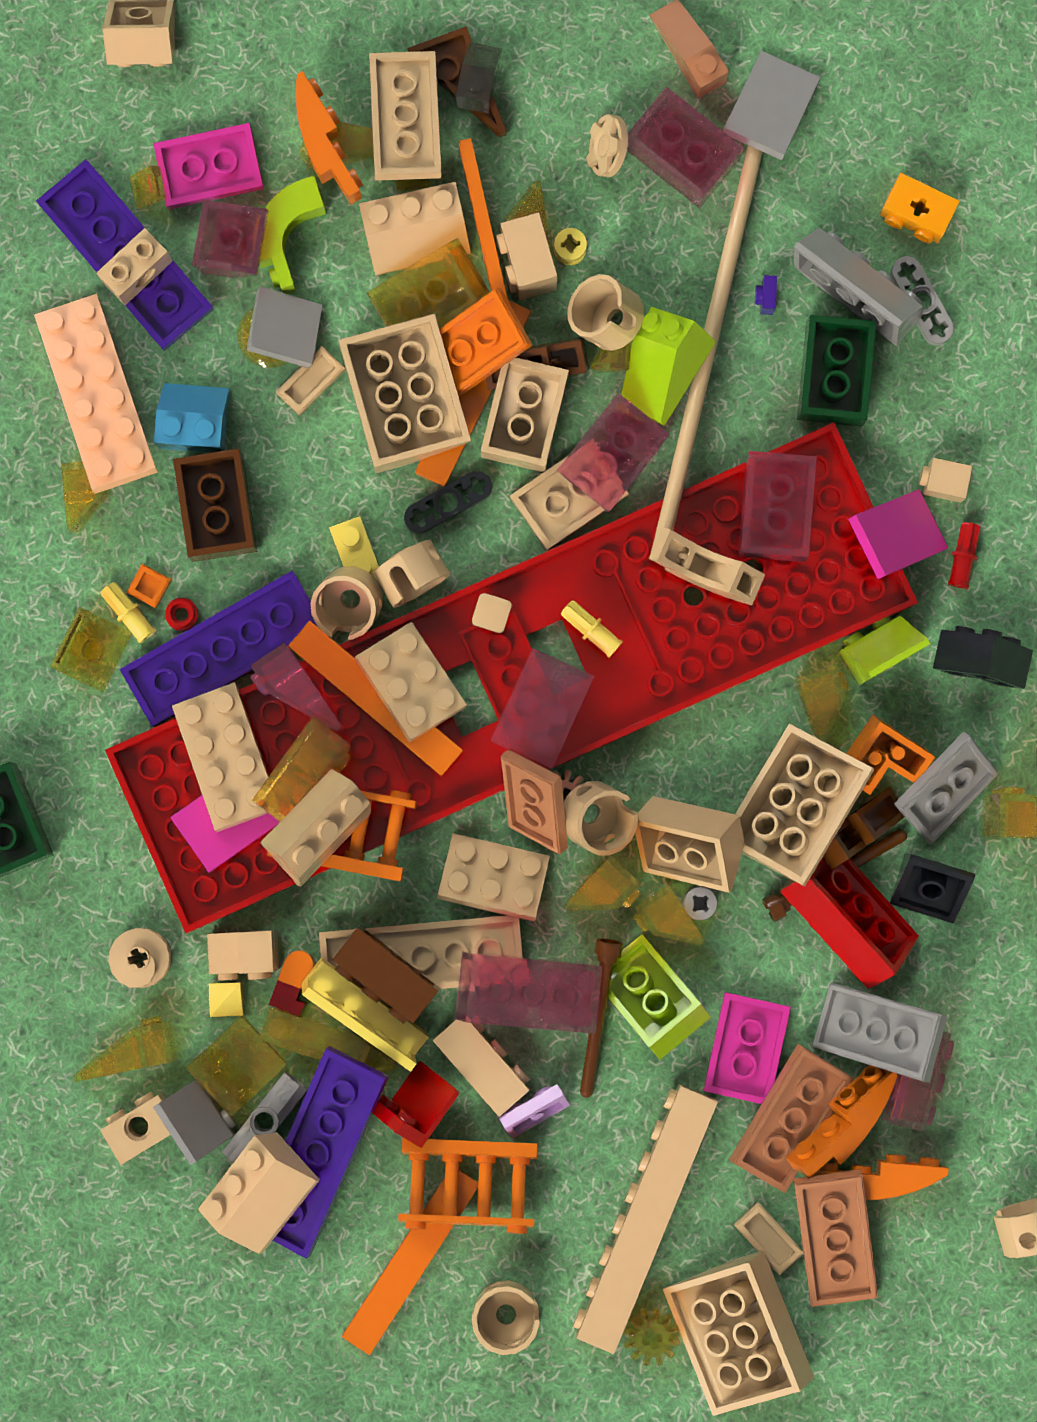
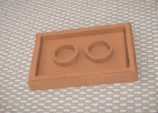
(534, 801)

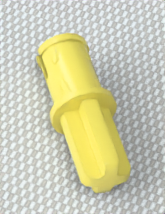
(127, 612)
(591, 628)

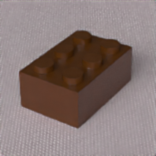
(215, 505)
(385, 975)

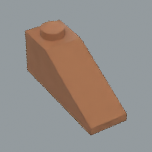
(690, 48)

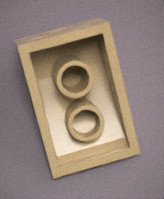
(524, 414)

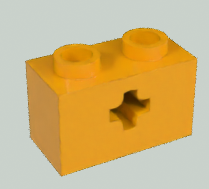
(935, 212)

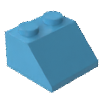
(191, 418)

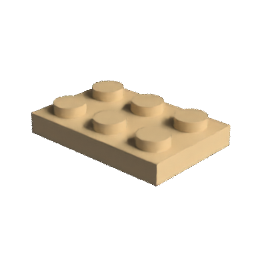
(555, 507)
(410, 682)
(493, 877)

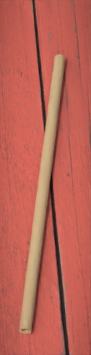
(712, 327)

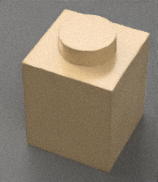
(945, 479)

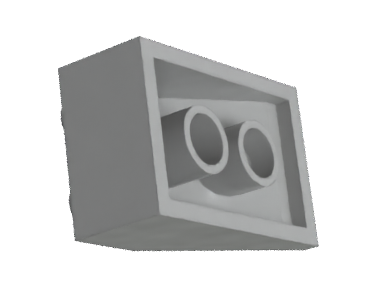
(195, 1121)

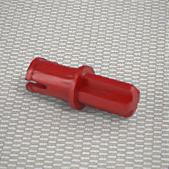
(964, 555)

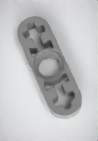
(941, 317)

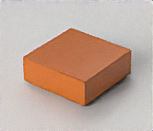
(149, 586)

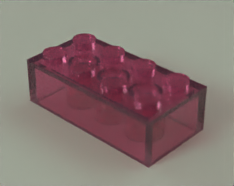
(528, 992)

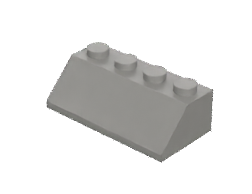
(857, 285)

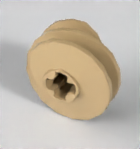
(133, 974)

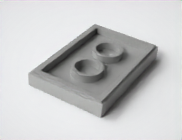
(771, 105)
(946, 788)

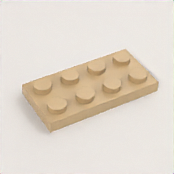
(405, 115)
(223, 754)

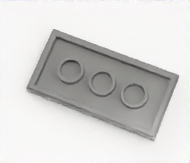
(880, 1032)

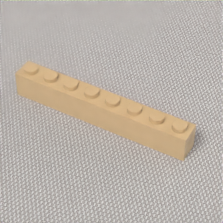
(645, 1219)

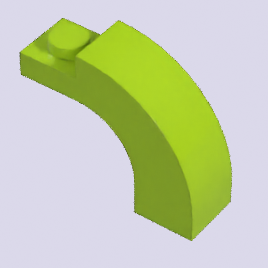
(287, 210)

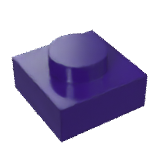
(766, 295)

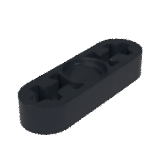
(473, 497)

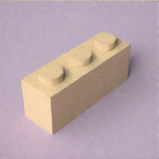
(483, 1064)

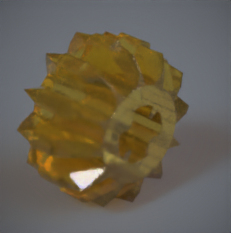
(644, 1346)

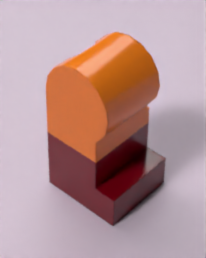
(288, 985)

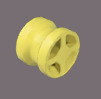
(570, 253)

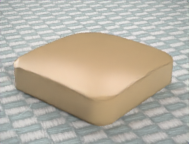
(491, 613)

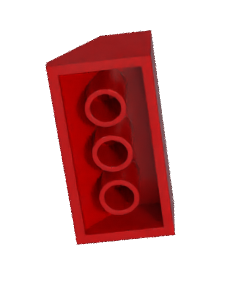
(853, 920)

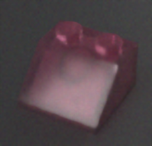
(229, 239)

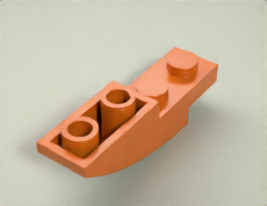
(317, 130)
(855, 1114)
(894, 1175)

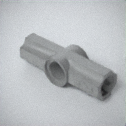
(277, 1103)

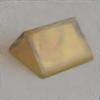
(90, 649)

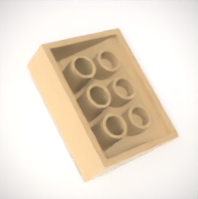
(404, 392)
(799, 803)
(739, 1334)

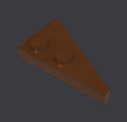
(449, 55)

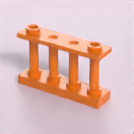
(386, 865)
(453, 1153)

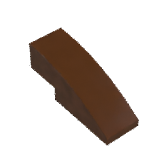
(563, 354)
(863, 827)

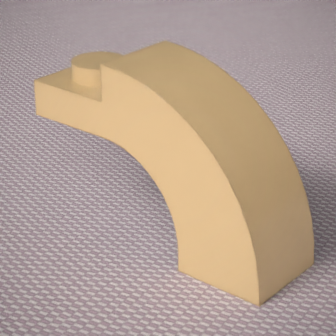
(705, 568)

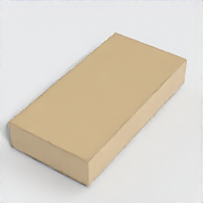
(310, 382)
(769, 1236)

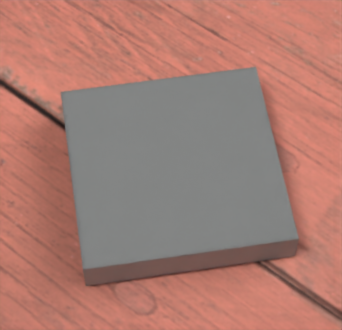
(284, 327)

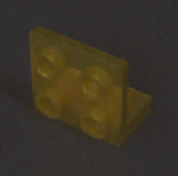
(236, 1066)

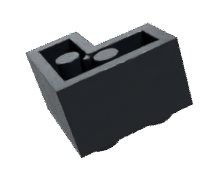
(983, 656)

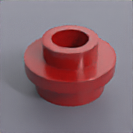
(174, 606)

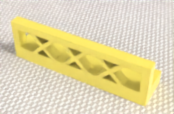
(362, 1014)

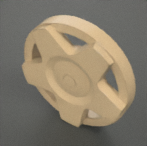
(607, 145)

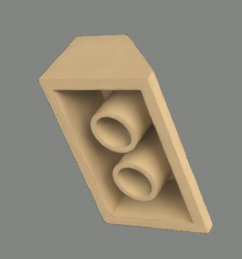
(412, 226)
(317, 826)
(689, 843)
(259, 1192)

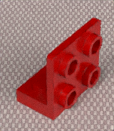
(417, 1104)

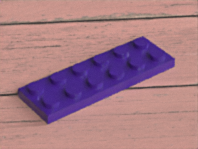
(99, 228)
(218, 648)
(327, 1139)

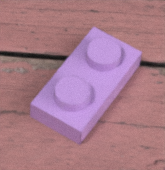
(526, 1115)

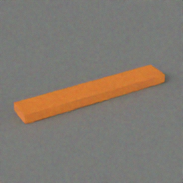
(481, 215)
(440, 466)
(347, 676)
(404, 1270)

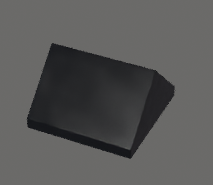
(931, 887)

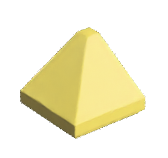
(226, 999)

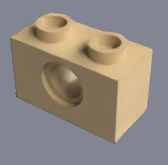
(134, 266)
(120, 1133)

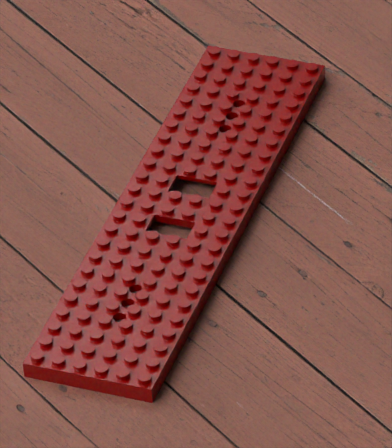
(666, 664)

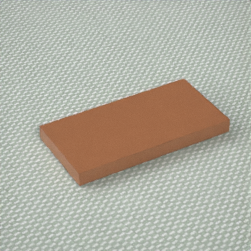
(789, 1116)
(836, 1238)

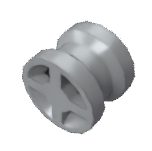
(695, 903)

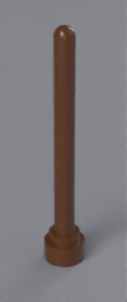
(779, 904)
(607, 953)

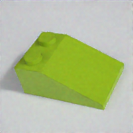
(664, 362)
(882, 648)
(654, 998)

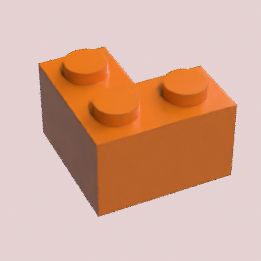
(886, 747)

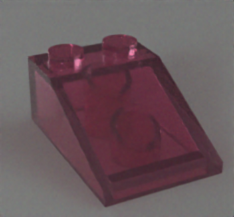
(613, 452)
(287, 681)

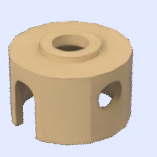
(594, 306)
(411, 573)
(331, 612)
(612, 821)
(1018, 1228)
(501, 1337)

